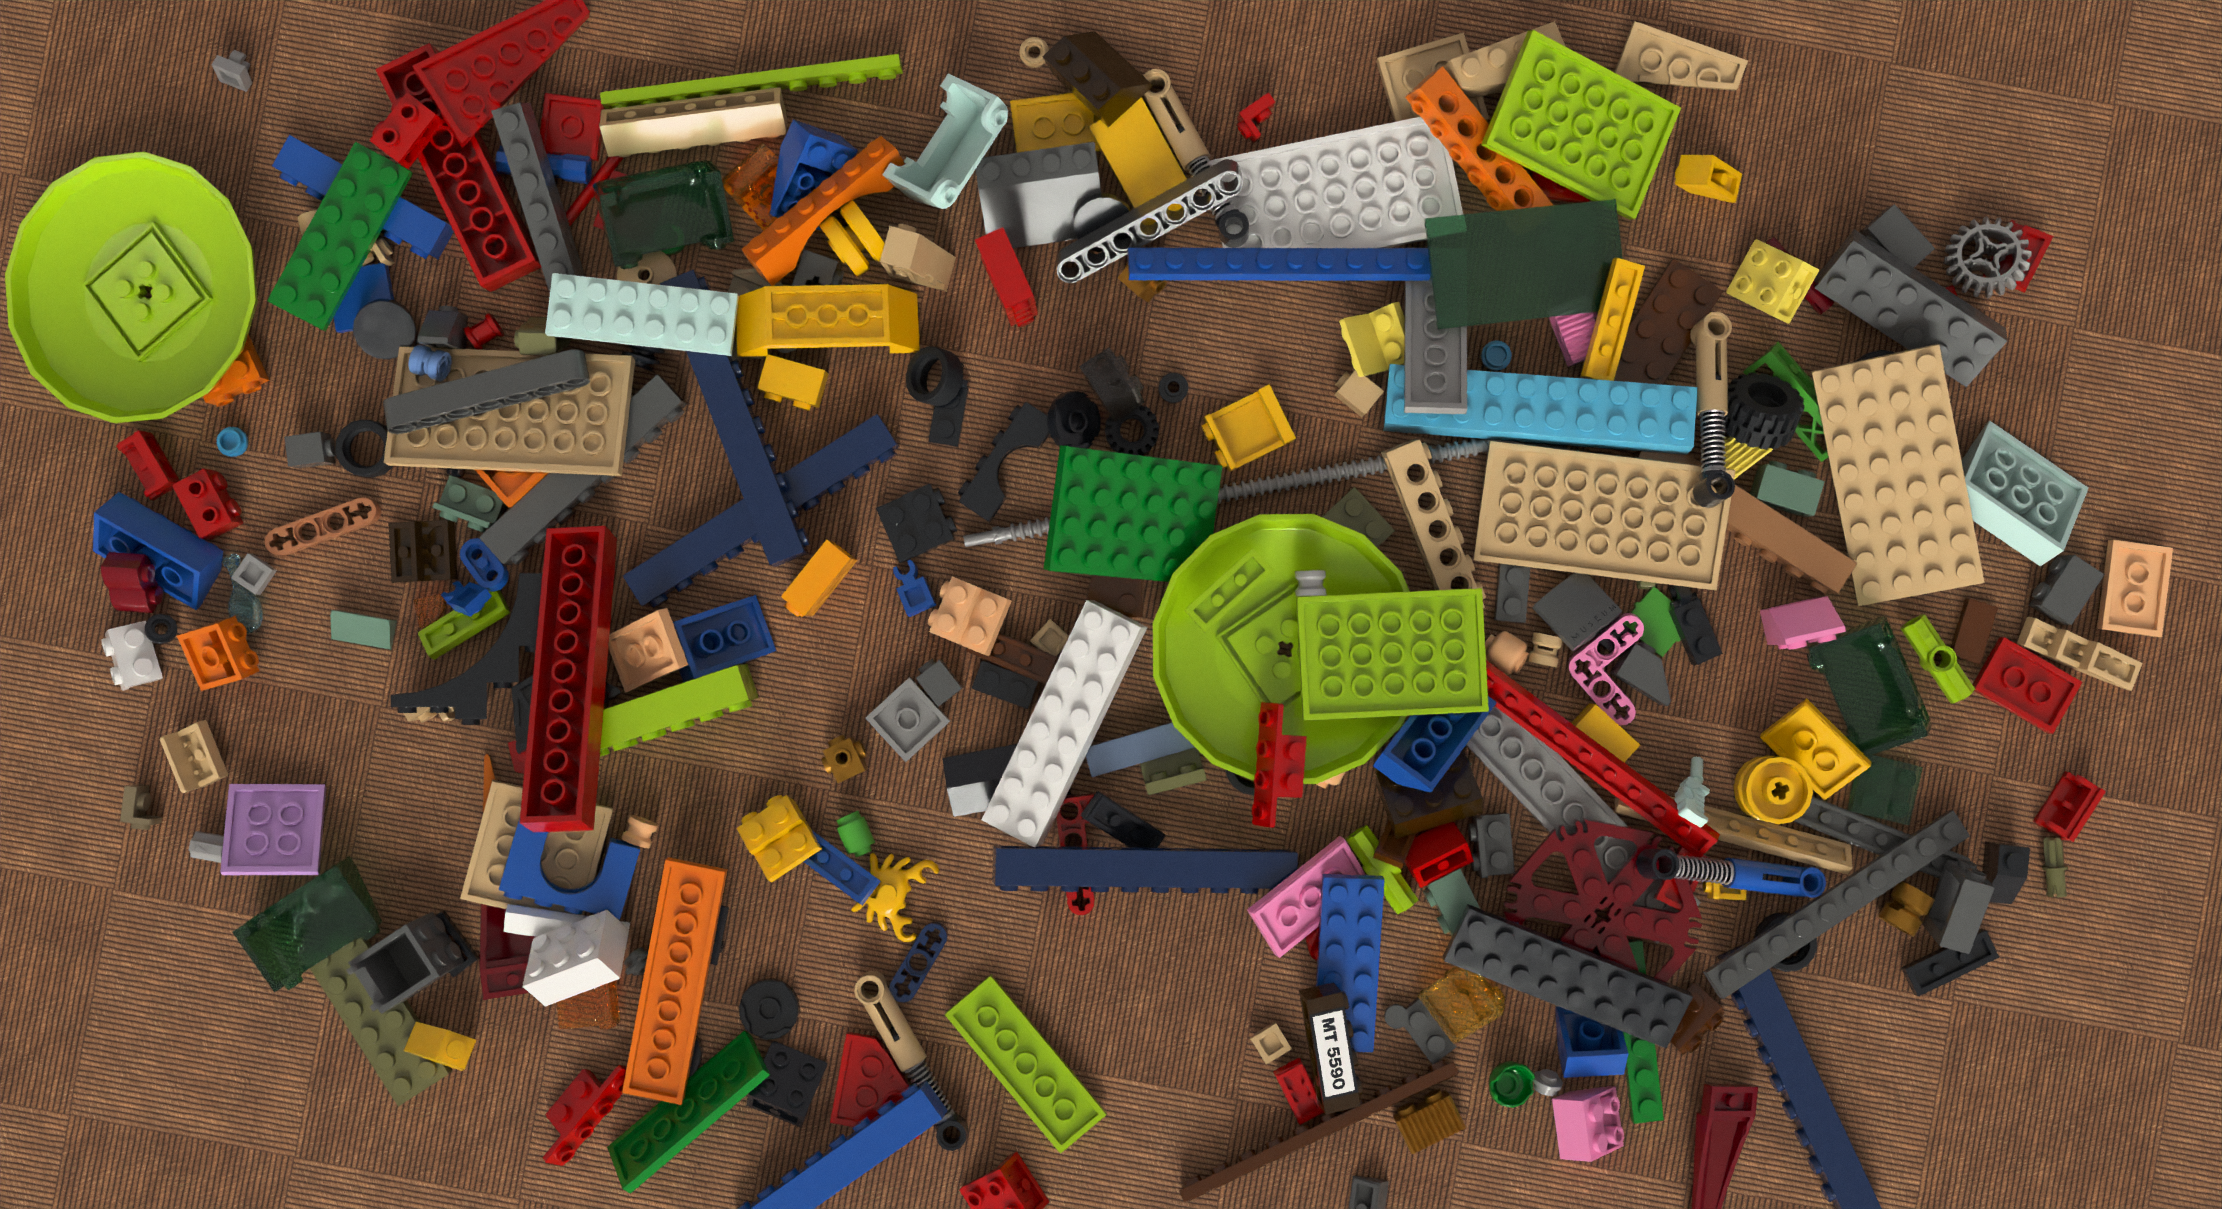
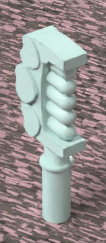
(1692, 793)

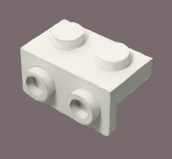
(131, 655)

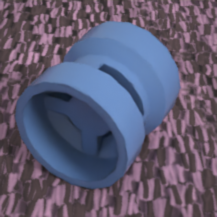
(434, 364)

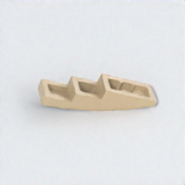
(2079, 653)

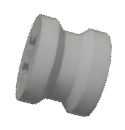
(1310, 583)

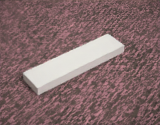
(538, 921)

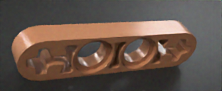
(323, 528)

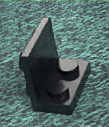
(790, 1085)

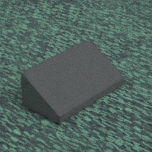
(1368, 1193)

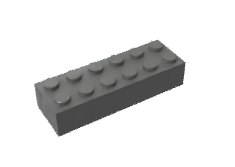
(1910, 306)

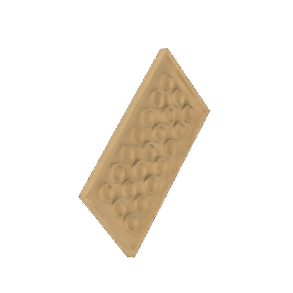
(552, 434)
(1898, 475)
(1598, 516)

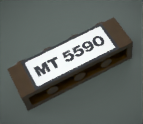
(1330, 1047)

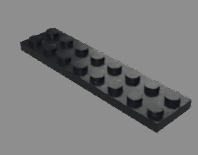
(1567, 976)

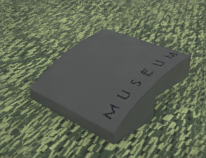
(1577, 610)

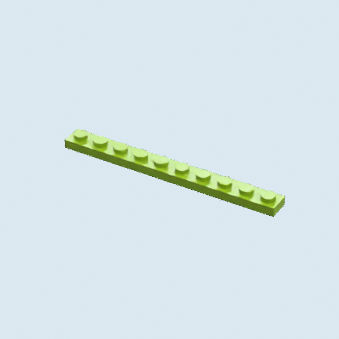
(794, 78)

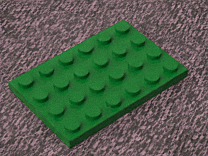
(1128, 513)

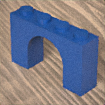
(526, 878)

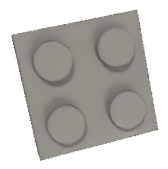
(907, 719)

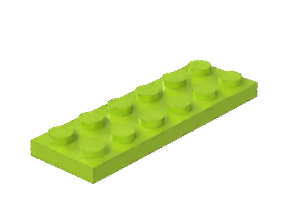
(1025, 1063)

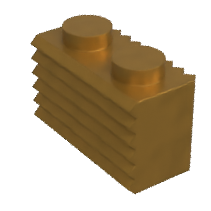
(1428, 1120)

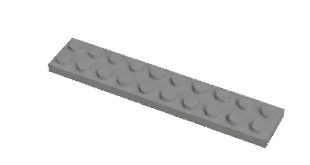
(1552, 791)

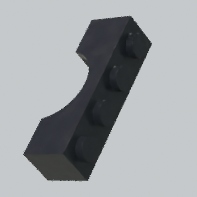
(984, 492)

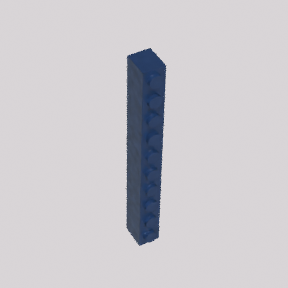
(746, 447)
(734, 528)
(1141, 867)
(1803, 1093)

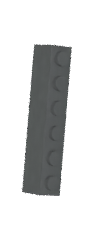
(537, 190)

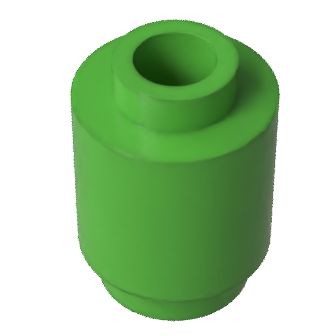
(855, 834)

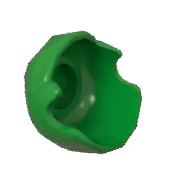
(1511, 1084)

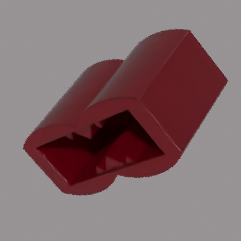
(131, 582)

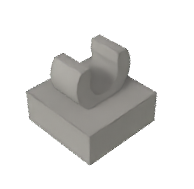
(233, 70)
(253, 574)

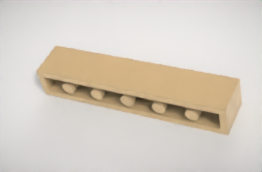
(693, 122)

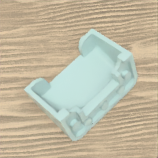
(956, 147)

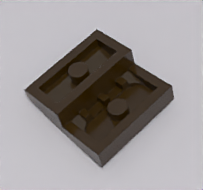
(422, 551)

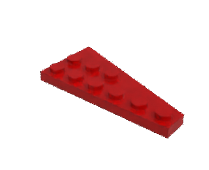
(496, 63)

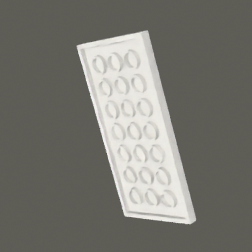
(1346, 189)

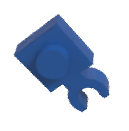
(915, 592)
(467, 599)

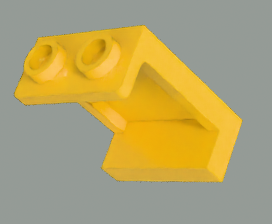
(1248, 429)

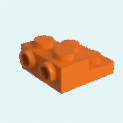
(242, 377)
(511, 485)
(219, 653)

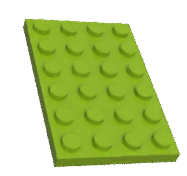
(1580, 124)
(1392, 654)

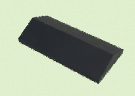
(974, 778)

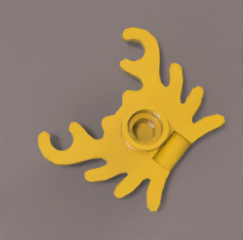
(891, 892)

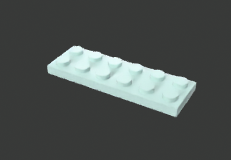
(641, 314)

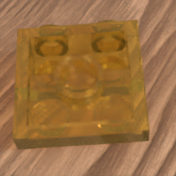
(1462, 1002)

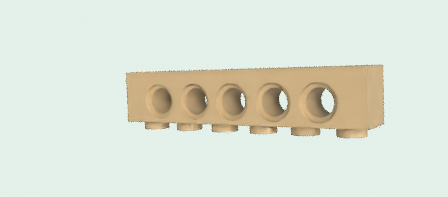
(1398, 461)

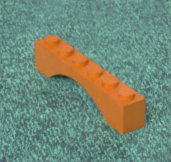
(779, 246)

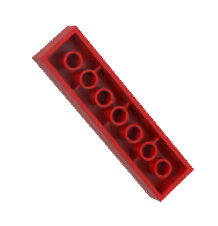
(467, 188)

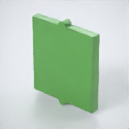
(1658, 625)

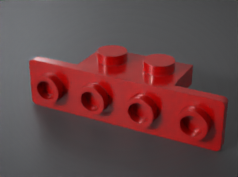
(1277, 766)
(581, 1110)

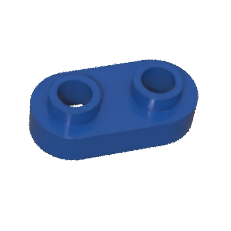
(484, 567)

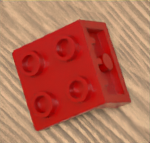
(1005, 1188)

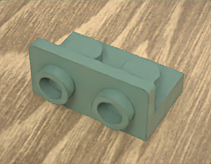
(470, 503)

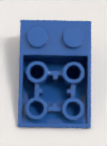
(804, 161)

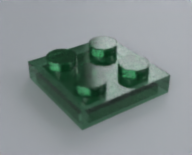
(1886, 790)

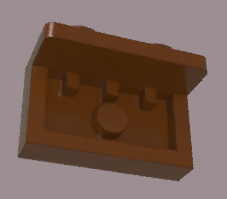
(1700, 1016)

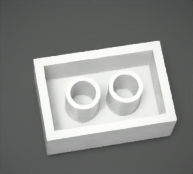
(576, 958)

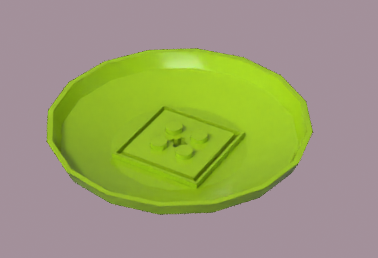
(83, 280)
(1222, 676)

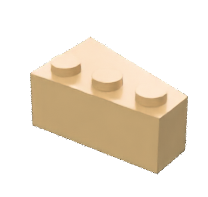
(916, 258)

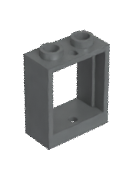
(1958, 905)

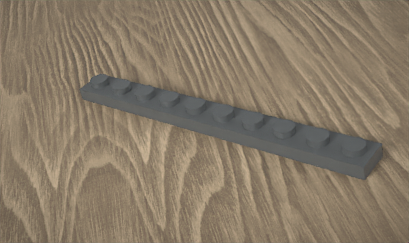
(1836, 904)

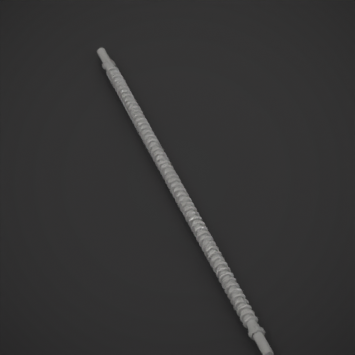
(999, 534)

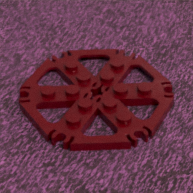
(1592, 887)

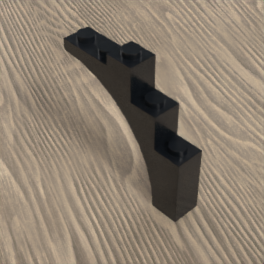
(498, 665)

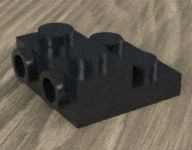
(917, 522)

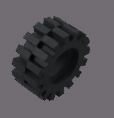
(1144, 444)

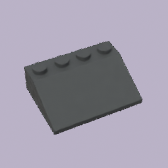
(1037, 192)

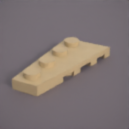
(1668, 59)

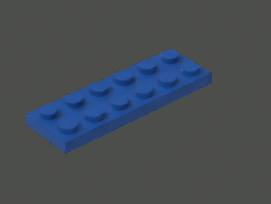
(1351, 947)

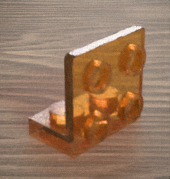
(590, 1008)

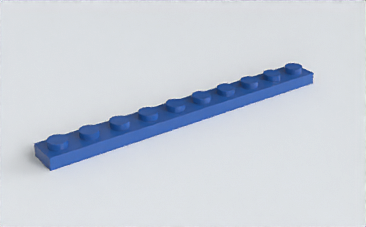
(1279, 264)

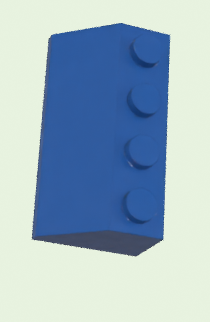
(181, 560)
(1428, 747)

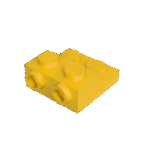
(778, 837)

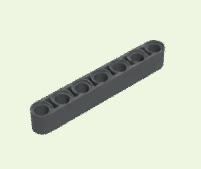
(1156, 209)
(486, 391)

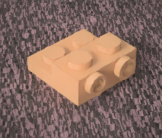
(969, 615)

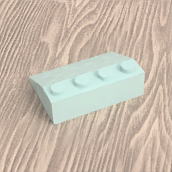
(2020, 494)

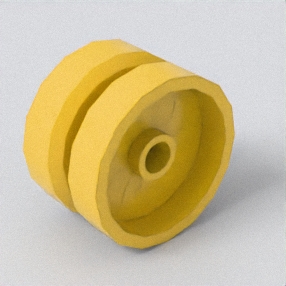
(853, 239)
(1767, 773)

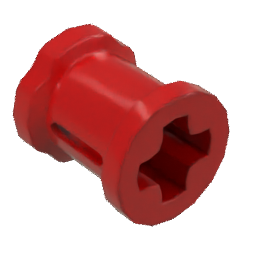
(483, 331)

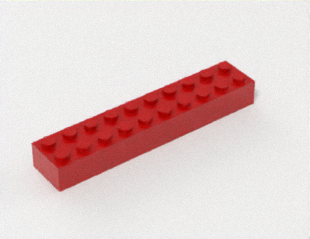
(569, 680)

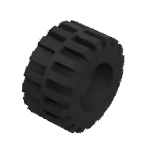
(1762, 411)

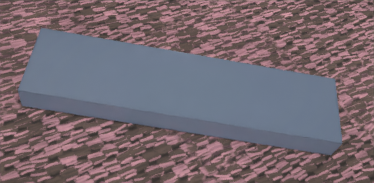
(1135, 749)

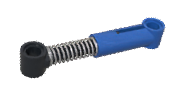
(1733, 873)

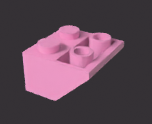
(1801, 621)
(1588, 1123)

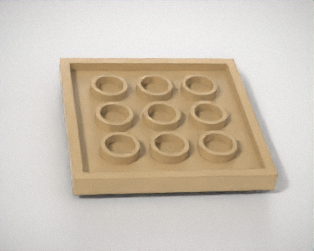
(566, 859)

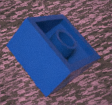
(1588, 1046)

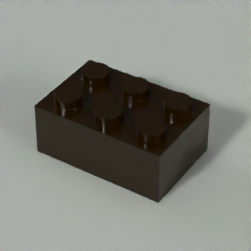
(1417, 810)

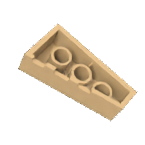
(1489, 68)

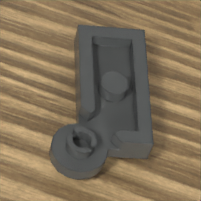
(1421, 1027)

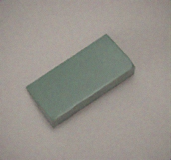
(362, 629)

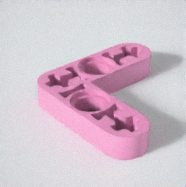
(1599, 661)

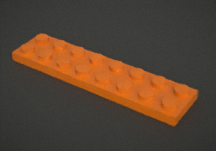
(674, 980)

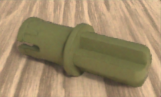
(2054, 866)

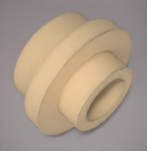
(1027, 46)

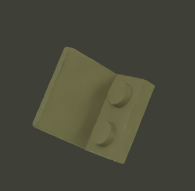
(1173, 771)

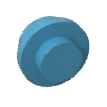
(1496, 355)
(232, 441)

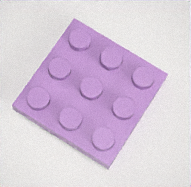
(273, 829)

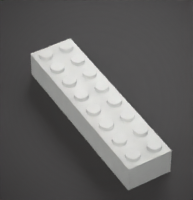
(1064, 723)

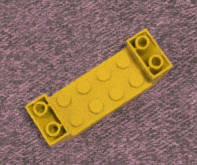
(827, 318)

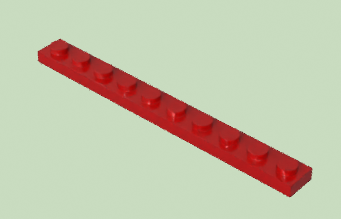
(1596, 762)

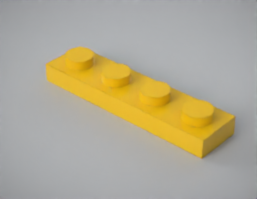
(1613, 320)

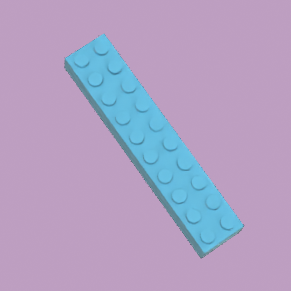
(1557, 412)

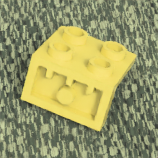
(1772, 281)
(1375, 339)

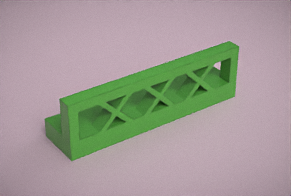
(1789, 371)

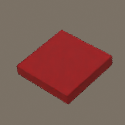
(571, 125)

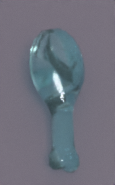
(242, 602)

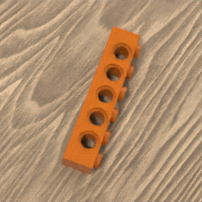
(1463, 147)

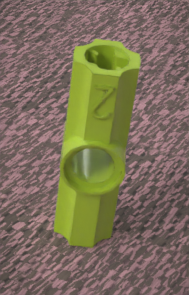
(1948, 674)
(1395, 887)

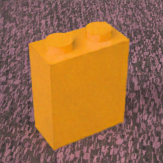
(818, 579)

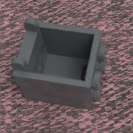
(406, 962)

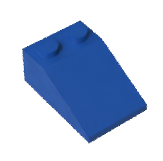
(723, 638)

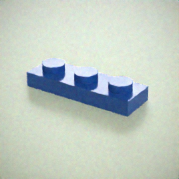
(842, 871)

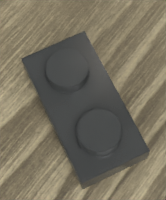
(1512, 593)

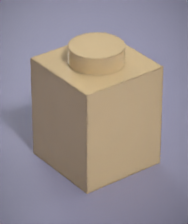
(1357, 392)

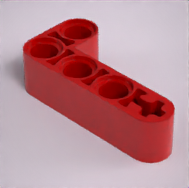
(1076, 825)

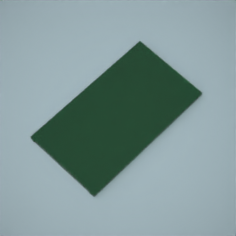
(1521, 262)

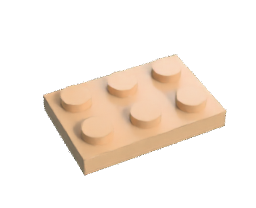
(2135, 588)
(646, 650)

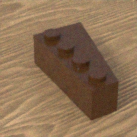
(1117, 593)

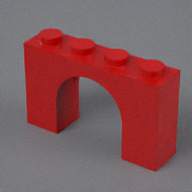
(1007, 277)

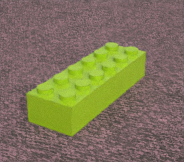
(677, 707)

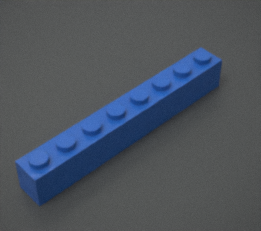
(856, 1153)

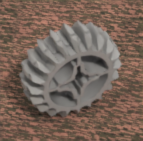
(1981, 233)

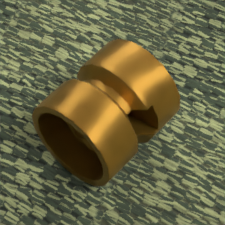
(1906, 908)

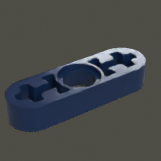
(900, 976)

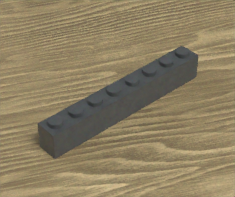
(559, 493)

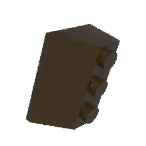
(1096, 75)

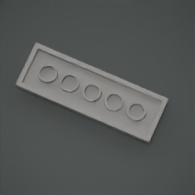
(1432, 357)

